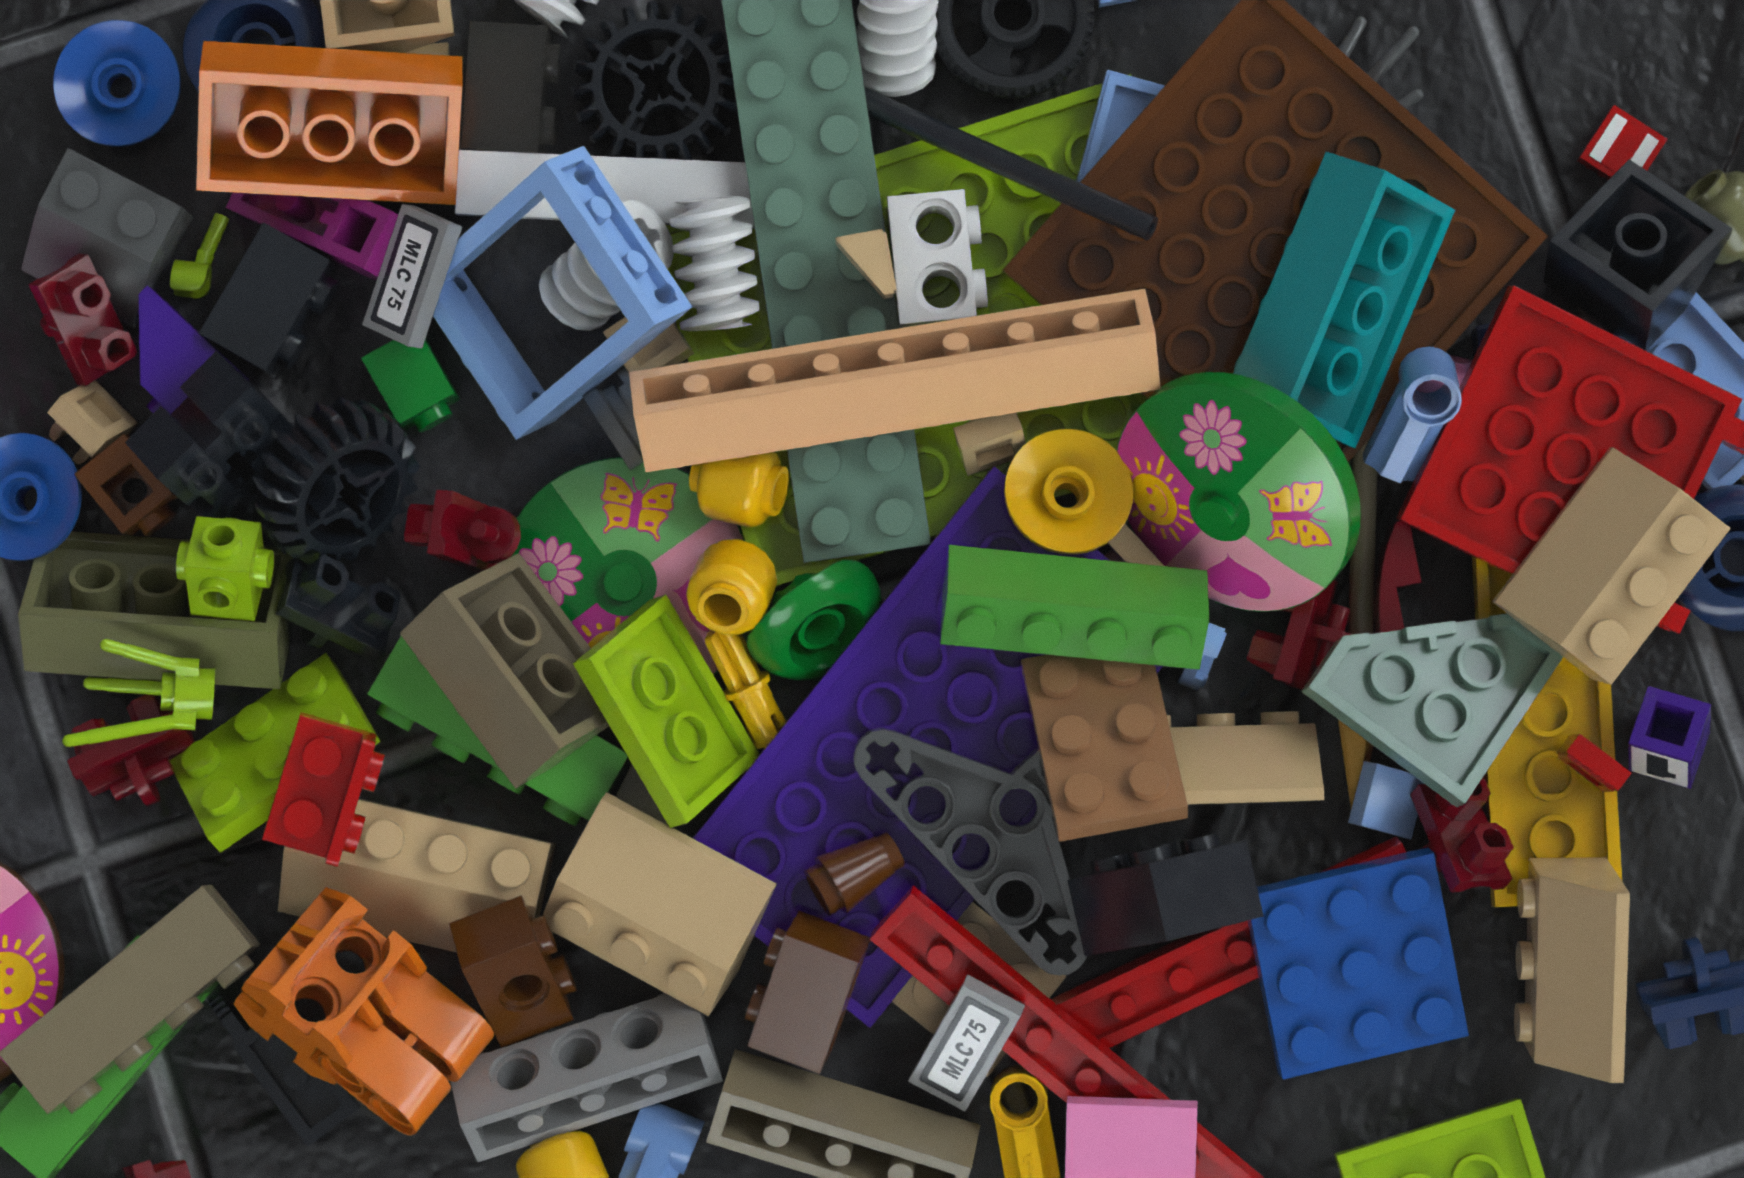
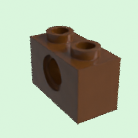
(513, 970)

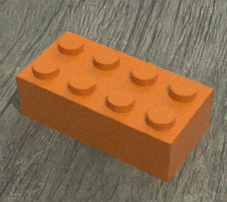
(328, 123)

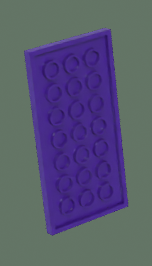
(897, 676)

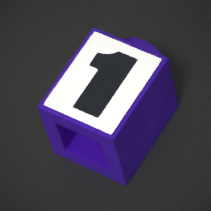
(1669, 737)

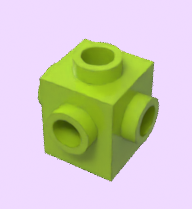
(225, 568)

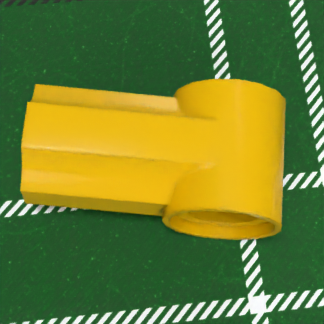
(1028, 1137)

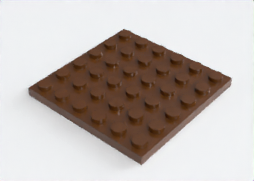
(1227, 172)

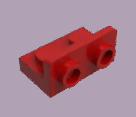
(322, 788)

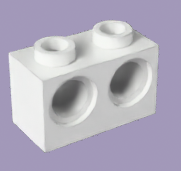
(920, 261)

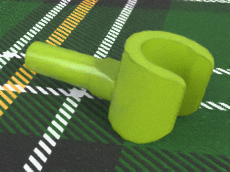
(195, 278)

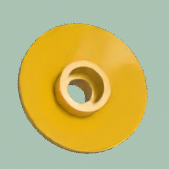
(1075, 463)

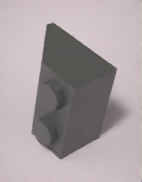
(112, 220)

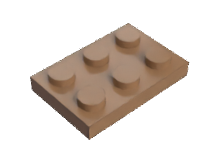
(1103, 744)

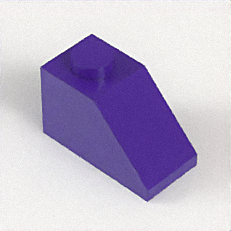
(168, 351)

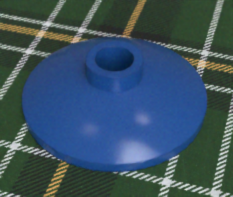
(93, 63)
(40, 464)

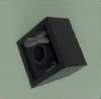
(1635, 254)

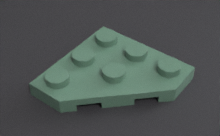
(1436, 694)

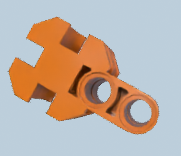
(385, 1033)

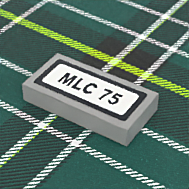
(412, 275)
(966, 1043)

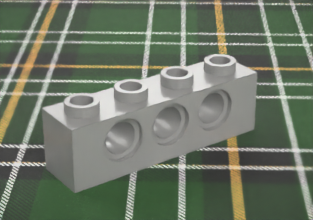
(584, 1075)

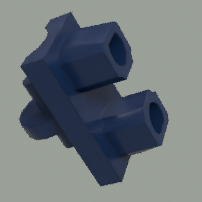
(1692, 988)

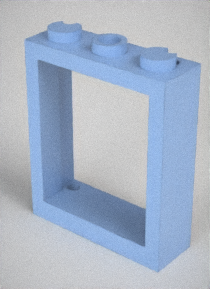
(616, 254)

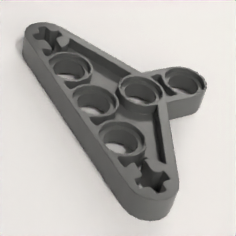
(972, 806)

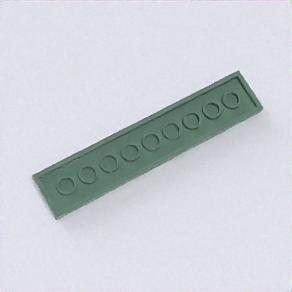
(807, 185)

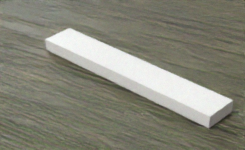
(658, 183)

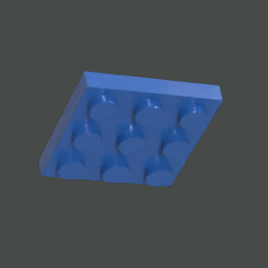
(1356, 963)

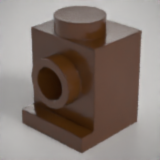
(107, 481)

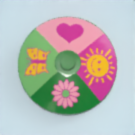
(1240, 488)
(615, 540)

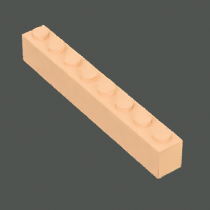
(895, 380)

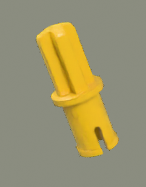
(746, 686)

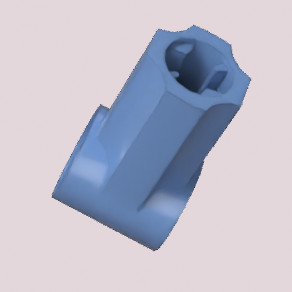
(1414, 417)
(660, 1143)

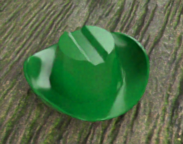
(814, 620)

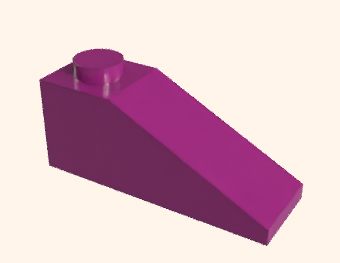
(336, 228)

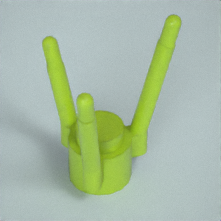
(185, 693)

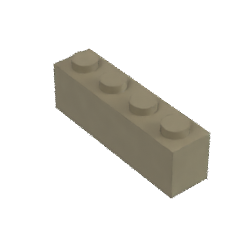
(131, 999)
(835, 1126)

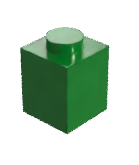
(412, 384)

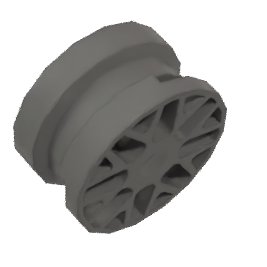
(615, 414)

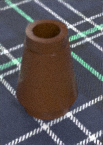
(853, 872)

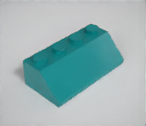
(1345, 292)

